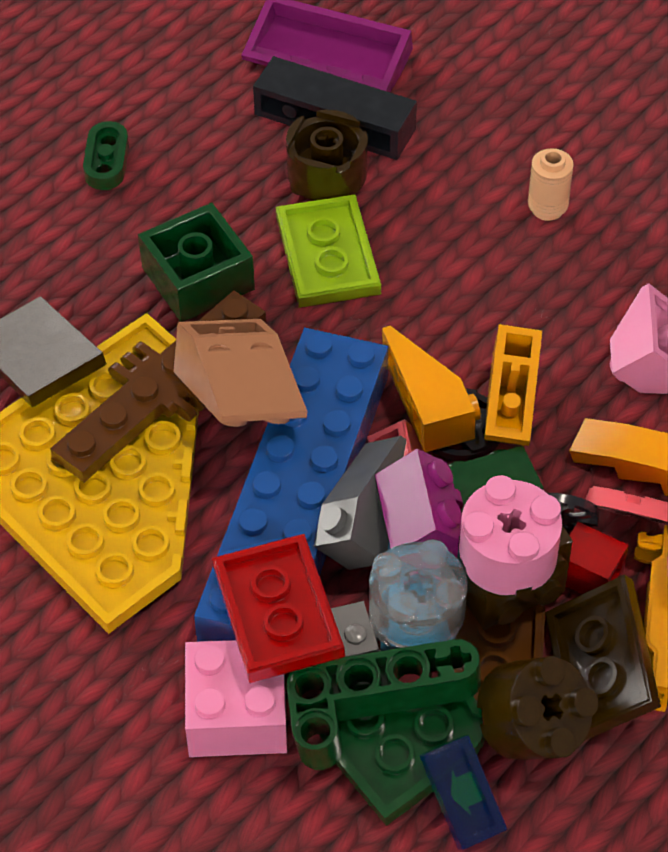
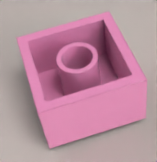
(225, 710)

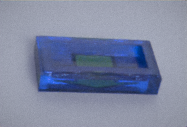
(463, 792)

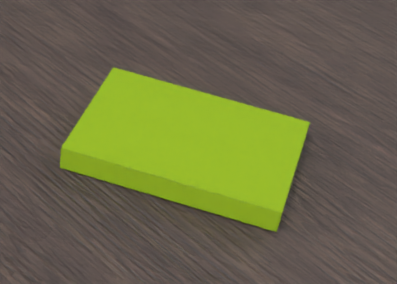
(328, 251)

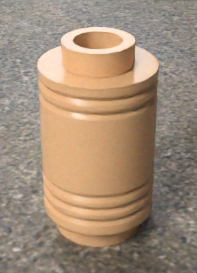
(550, 184)

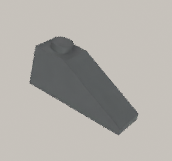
(352, 516)

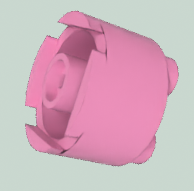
(510, 536)

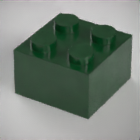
(196, 261)

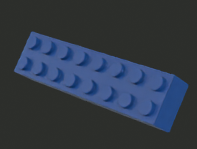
(302, 458)

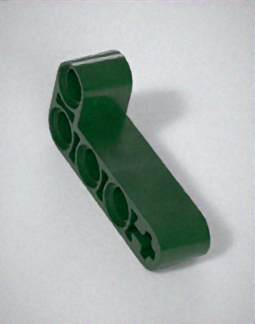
(384, 694)

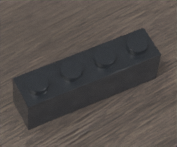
(294, 90)

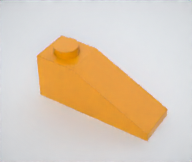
(512, 385)
(431, 394)

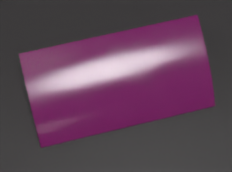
(330, 43)

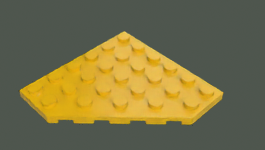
(123, 529)

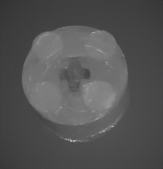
(417, 594)

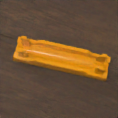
(656, 607)

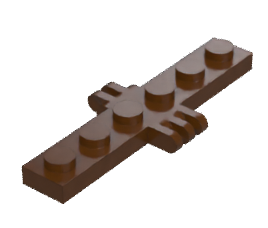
(146, 394)

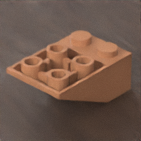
(238, 371)

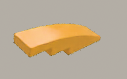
(631, 449)

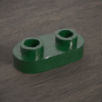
(106, 155)

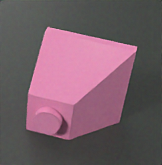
(641, 343)

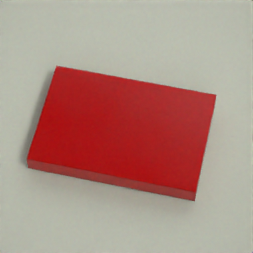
(278, 608)

